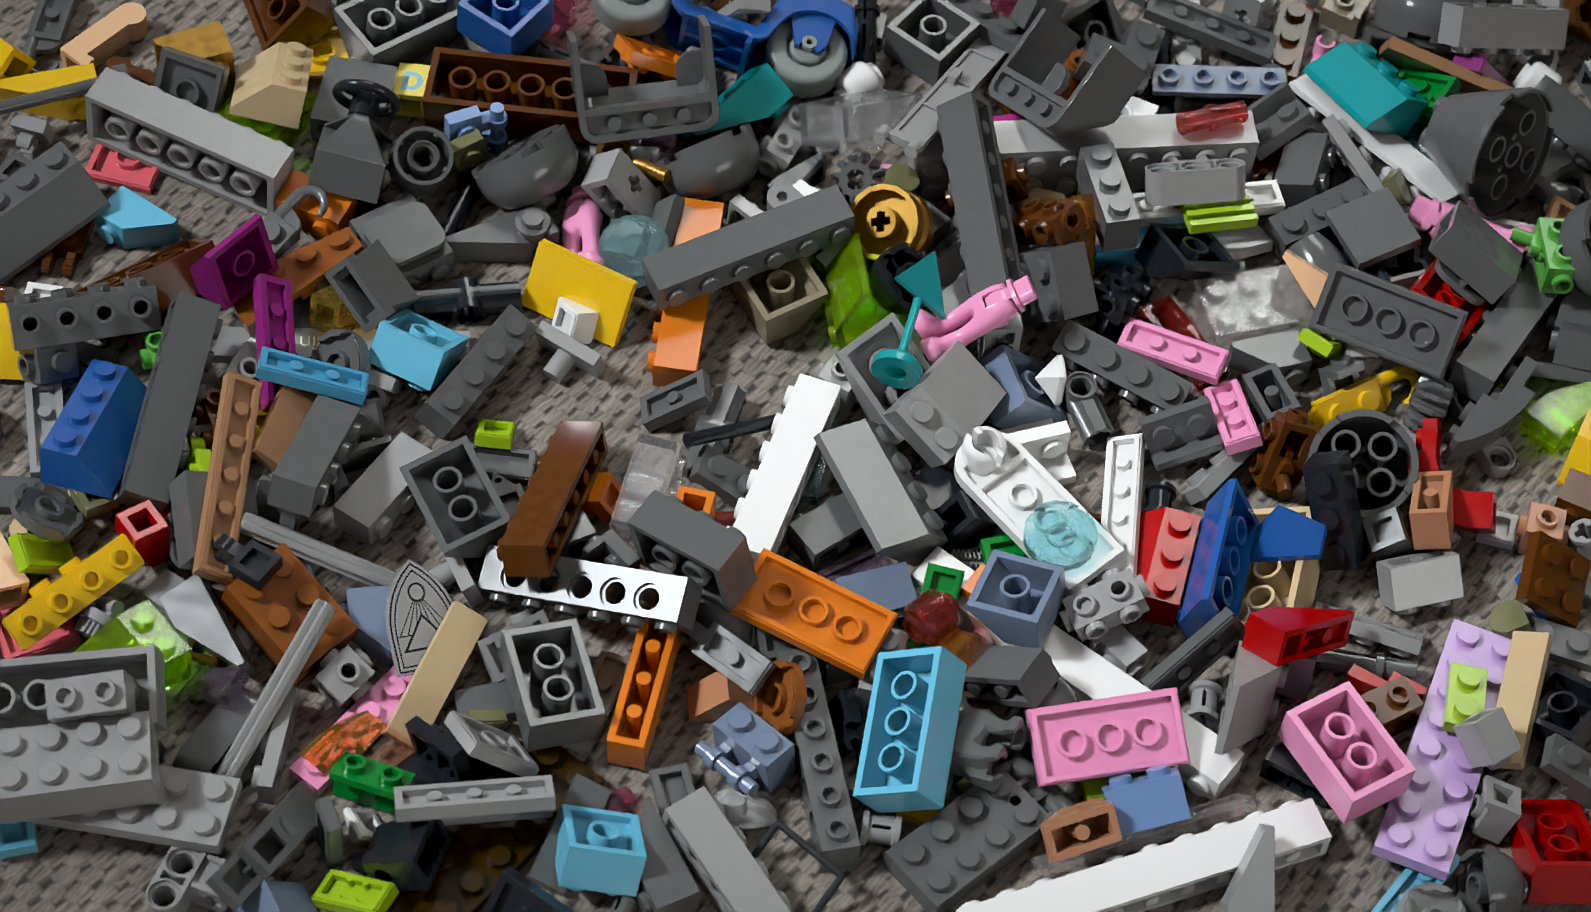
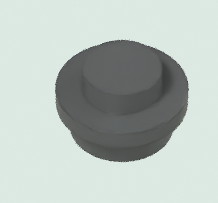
(532, 223)

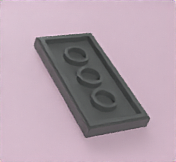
(1388, 320)

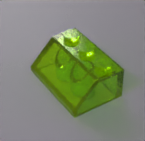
(850, 303)

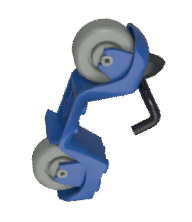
(799, 39)

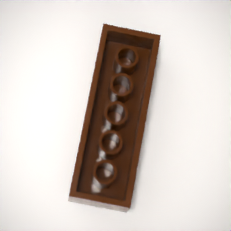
(532, 89)

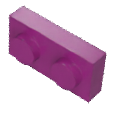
(1479, 64)

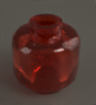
(931, 617)

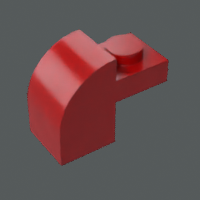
(146, 531)

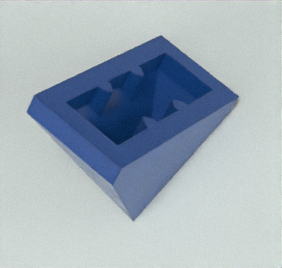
(1288, 537)

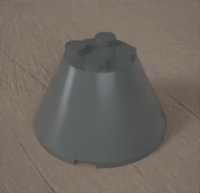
(1491, 145)

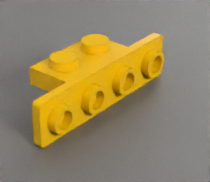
(72, 591)

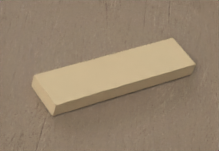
(436, 671)
(1522, 687)

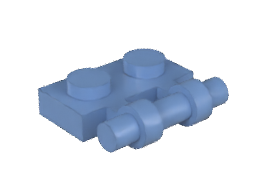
(470, 118)

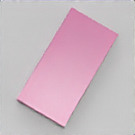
(1107, 736)

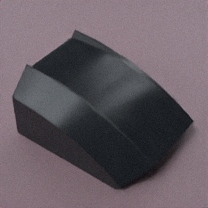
(1564, 708)

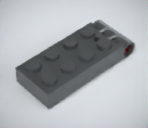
(974, 837)

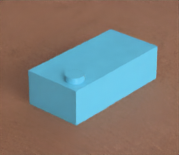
(910, 730)

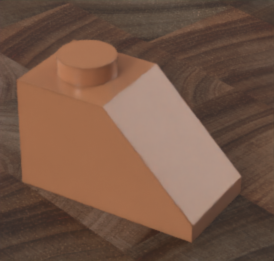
(1432, 511)
(1080, 829)

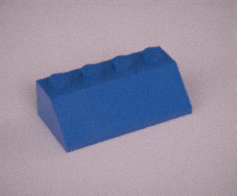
(94, 431)
(1220, 559)

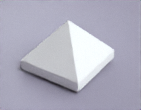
(1053, 379)
(360, 824)

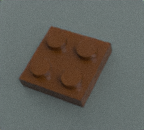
(1553, 579)

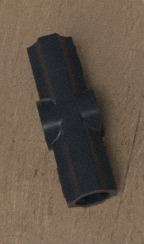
(467, 300)

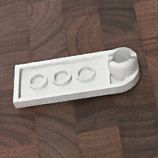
(1012, 484)

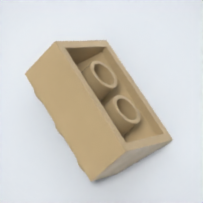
(273, 85)

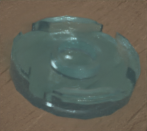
(628, 241)
(1060, 534)

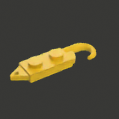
(1368, 393)

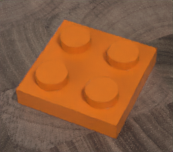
(647, 56)

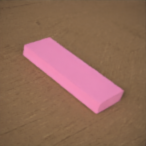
(1174, 350)
(1233, 417)

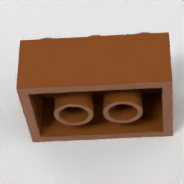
(280, 608)

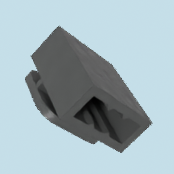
(337, 69)
(410, 238)
(1474, 257)
(183, 521)

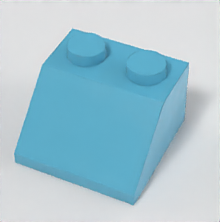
(416, 349)
(599, 851)

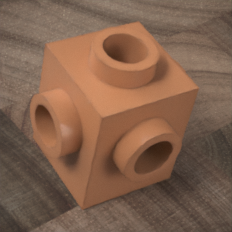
(1543, 518)

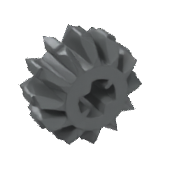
(858, 165)
(1427, 400)

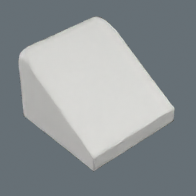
(575, 320)

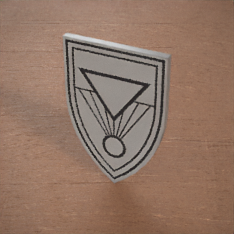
(413, 615)

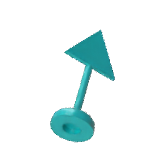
(897, 366)

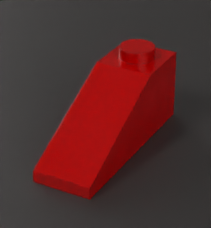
(1295, 633)

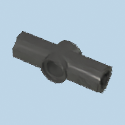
(726, 409)

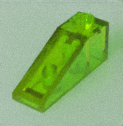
(1556, 416)

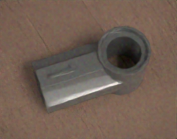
(1086, 409)

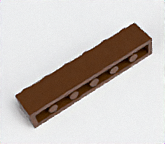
(553, 499)

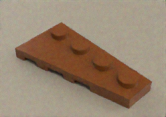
(304, 269)

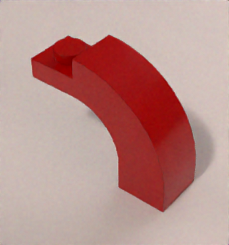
(1471, 509)

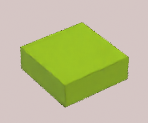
(494, 434)

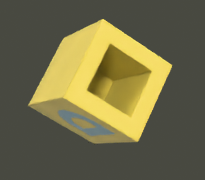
(410, 88)

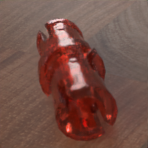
(1211, 117)

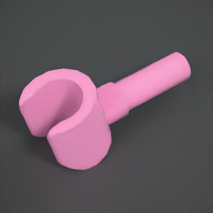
(1320, 49)

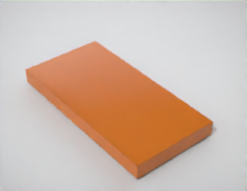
(815, 614)

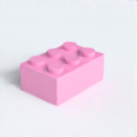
(1346, 752)

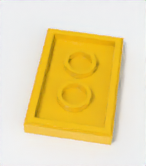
(566, 274)

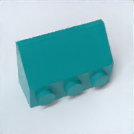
(1367, 88)

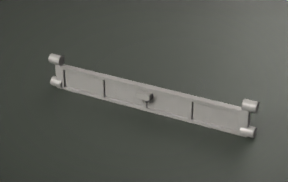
(965, 75)

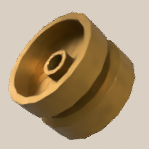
(890, 217)

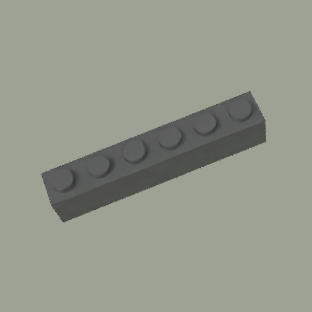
(978, 192)
(748, 247)
(1501, 335)
(170, 401)

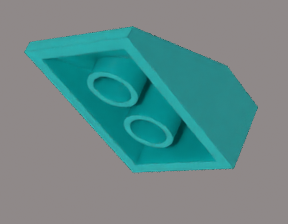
(750, 98)

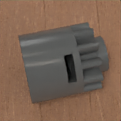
(430, 149)

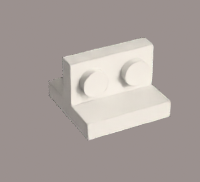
(1048, 445)

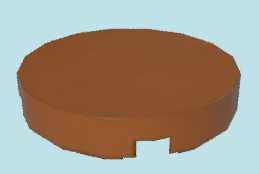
(782, 697)

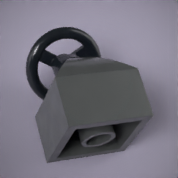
(354, 149)

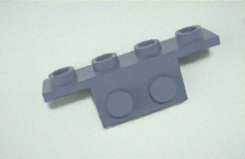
(1215, 81)

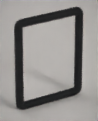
(812, 851)

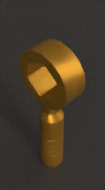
(645, 166)

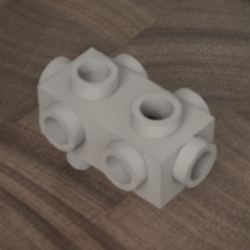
(780, 148)
(1105, 604)

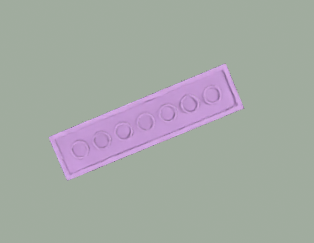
(1428, 820)

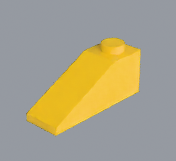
(66, 109)

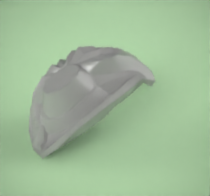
(747, 811)

